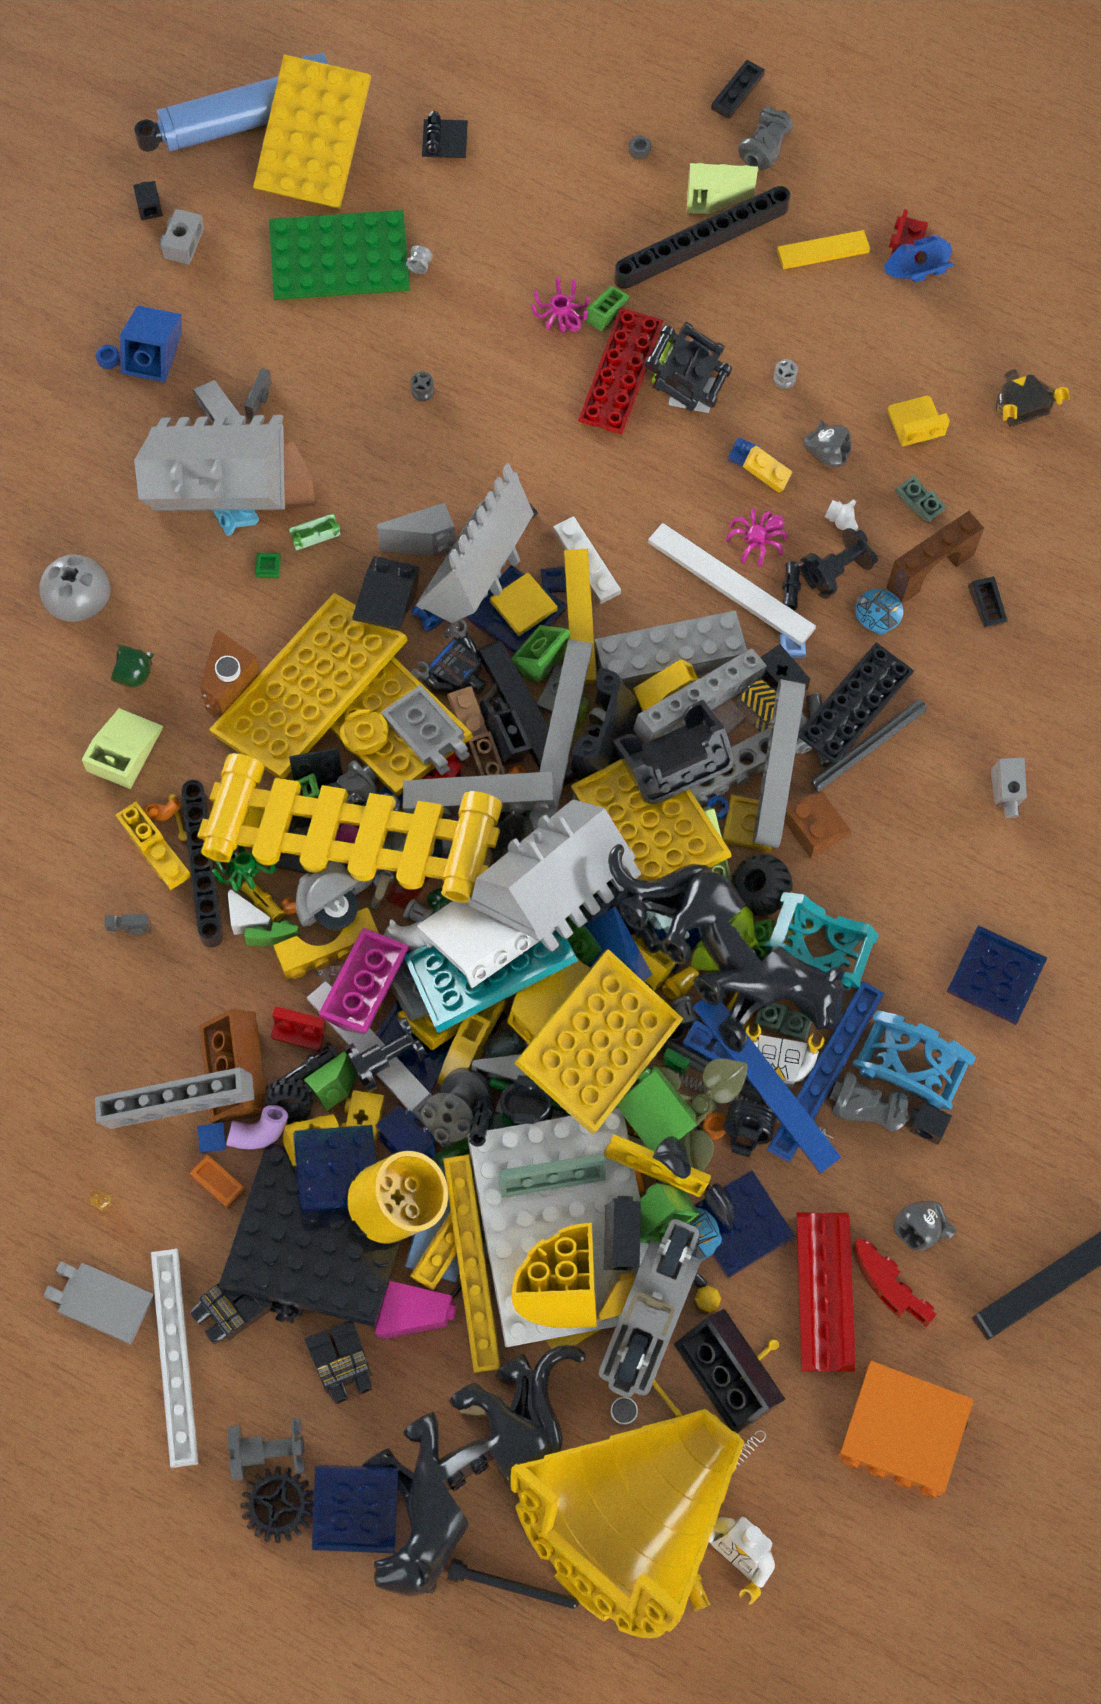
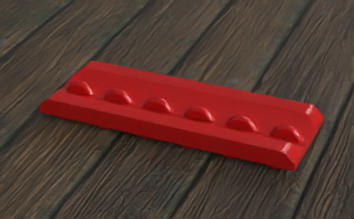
(621, 371)
(825, 1292)

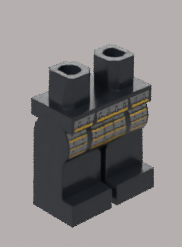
(229, 1311)
(344, 1369)

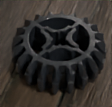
(274, 1517)

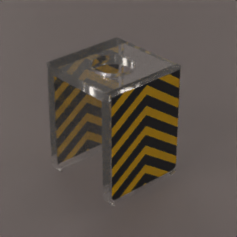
(758, 704)

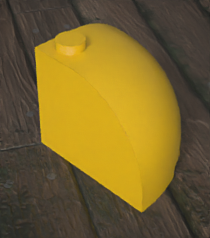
(558, 1280)

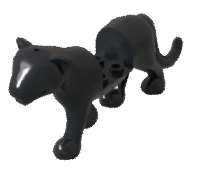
(707, 901)
(515, 1437)

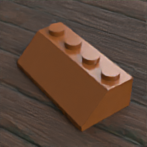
(232, 1043)

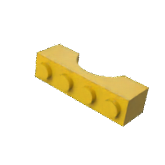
(299, 957)

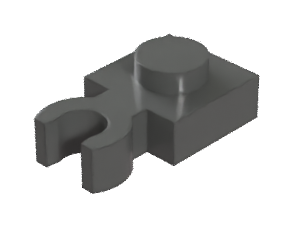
(132, 923)

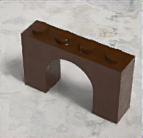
(955, 541)

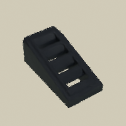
(993, 592)

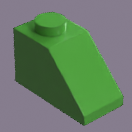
(332, 1081)

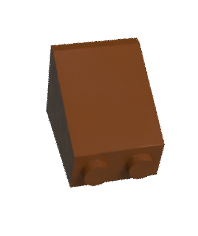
(220, 694)

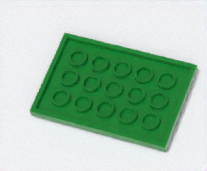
(338, 255)

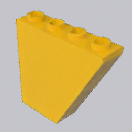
(539, 1001)

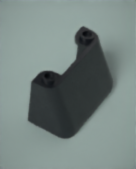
(621, 710)
(678, 758)

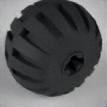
(751, 876)

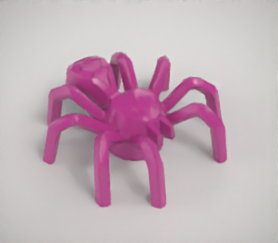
(560, 307)
(757, 534)

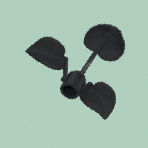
(674, 1157)

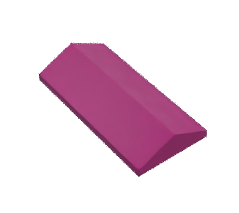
(363, 981)

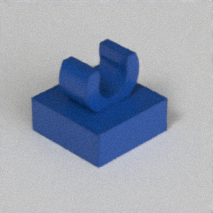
(740, 451)

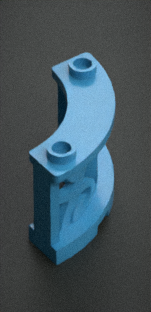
(949, 1052)

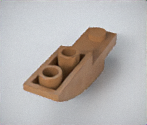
(481, 747)

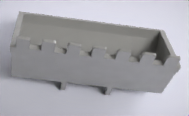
(213, 465)
(480, 552)
(554, 873)

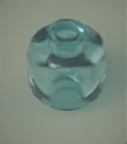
(503, 1044)

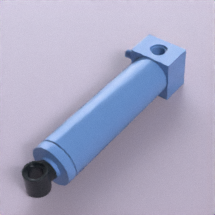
(211, 115)

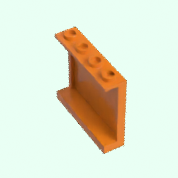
(905, 1429)

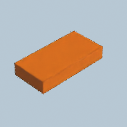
(217, 1181)

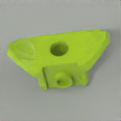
(743, 923)

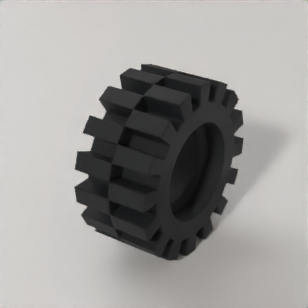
(294, 1091)

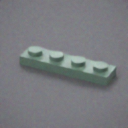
(552, 1175)

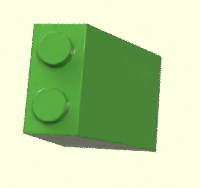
(656, 1109)

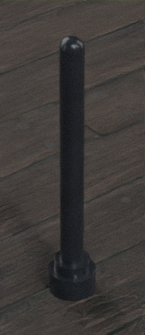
(459, 1572)

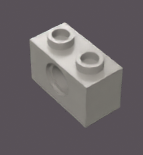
(189, 228)

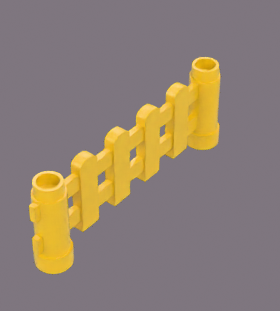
(239, 792)

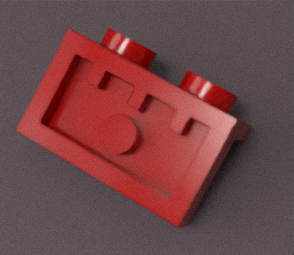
(908, 232)
(298, 1028)

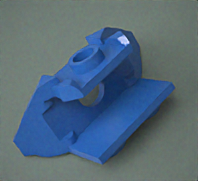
(903, 263)

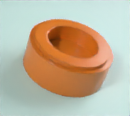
(714, 1125)

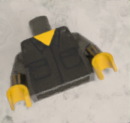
(1026, 398)

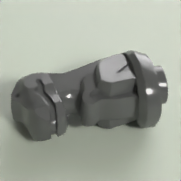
(765, 145)
(357, 780)
(860, 1104)

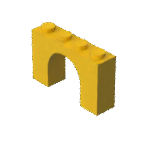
(665, 683)

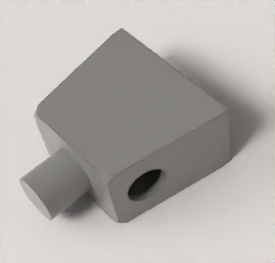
(1009, 785)

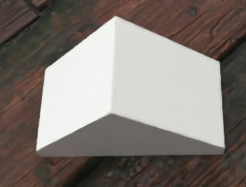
(245, 915)

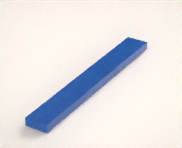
(830, 1063)
(774, 1092)

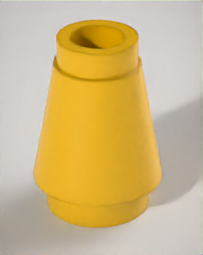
(680, 983)

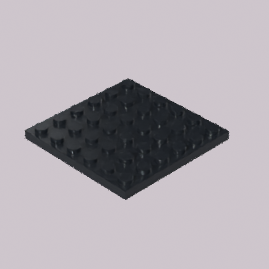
(305, 1256)

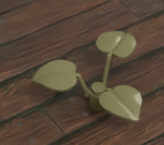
(724, 1082)

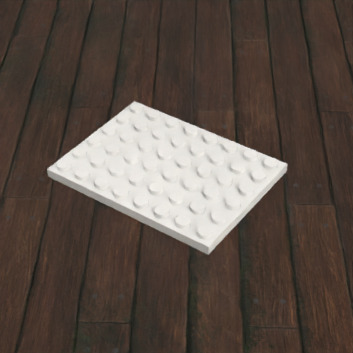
(521, 1221)

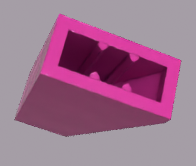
(413, 1311)

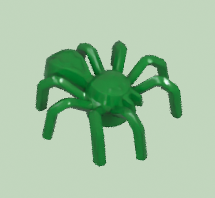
(244, 865)

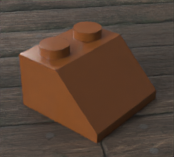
(815, 823)

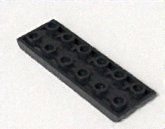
(855, 703)

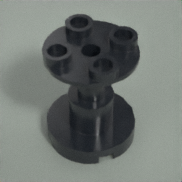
(822, 572)
(376, 1058)

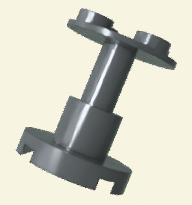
(450, 1111)
(255, 1450)

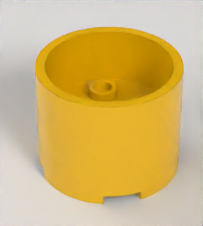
(398, 1197)

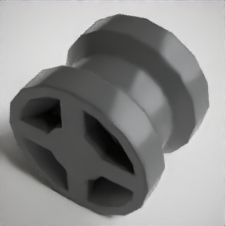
(424, 380)

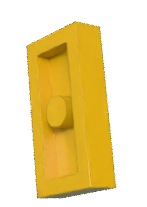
(767, 469)

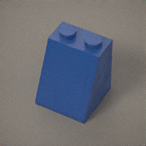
(150, 343)

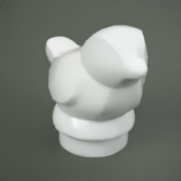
(842, 515)

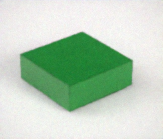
(268, 565)
(676, 1061)

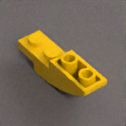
(153, 846)
(470, 1039)

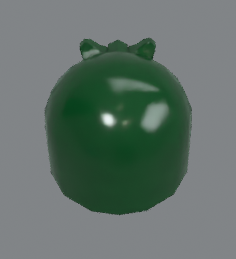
(131, 666)

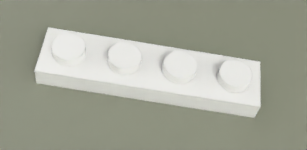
(601, 581)

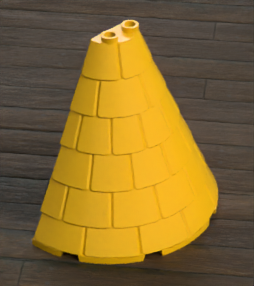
(630, 1516)

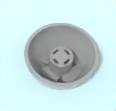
(74, 598)

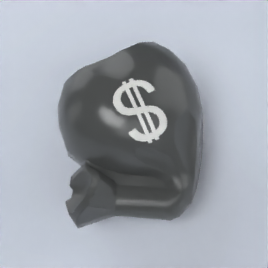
(829, 444)
(922, 1225)

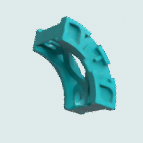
(852, 932)

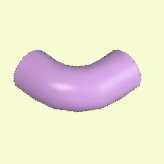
(261, 1133)

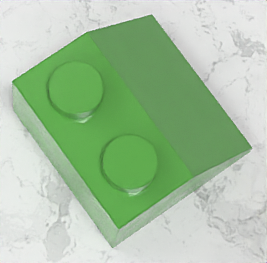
(541, 652)
(662, 1206)

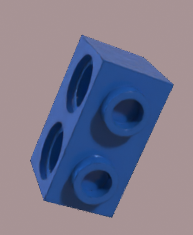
(704, 1042)

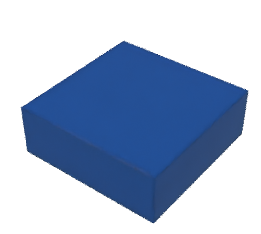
(211, 1138)

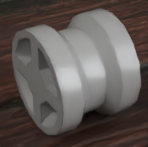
(419, 259)
(784, 368)

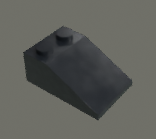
(386, 593)

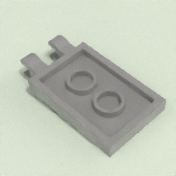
(426, 728)
(101, 1301)

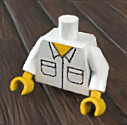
(787, 1057)
(746, 1549)

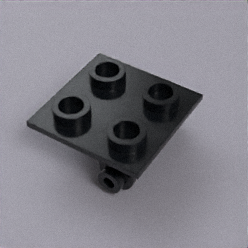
(444, 137)
(323, 764)

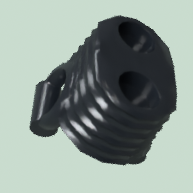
(525, 1101)
(748, 1121)

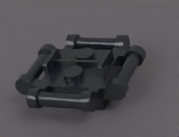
(688, 366)

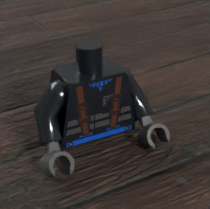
(455, 666)

